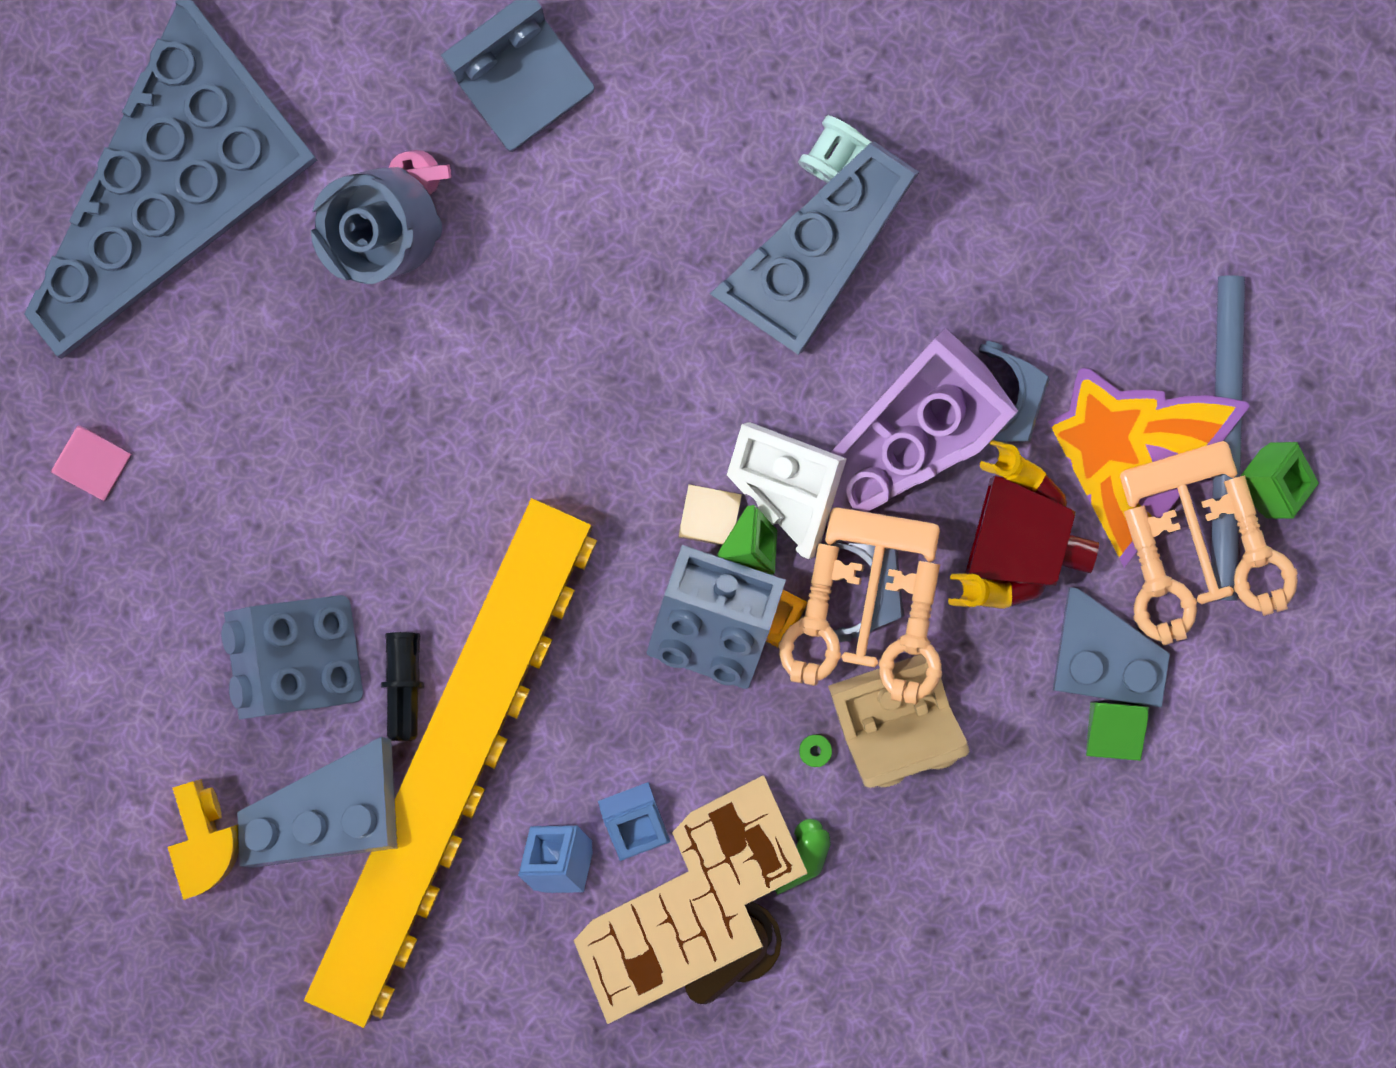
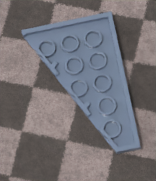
(180, 172)

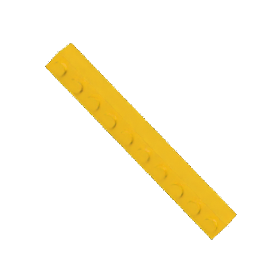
(450, 762)

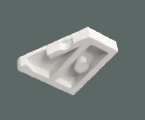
(788, 482)

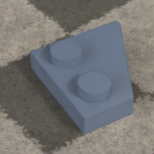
(1107, 656)

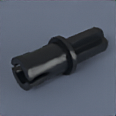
(402, 685)

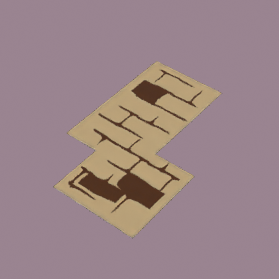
(699, 919)

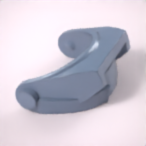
(1030, 397)
(888, 603)

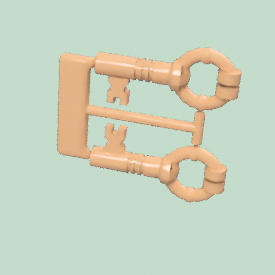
(1177, 473)
(882, 533)

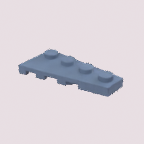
(810, 259)

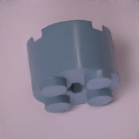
(374, 225)

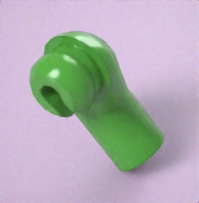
(813, 849)

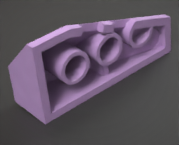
(923, 424)

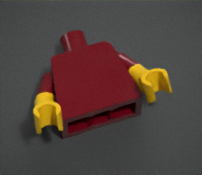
(1020, 536)

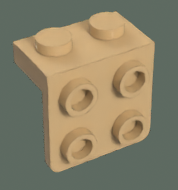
(893, 736)

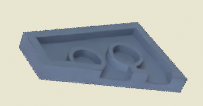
(326, 813)

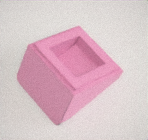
(91, 462)

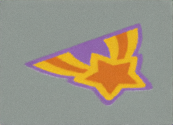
(1130, 428)

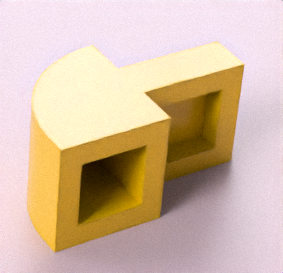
(207, 853)

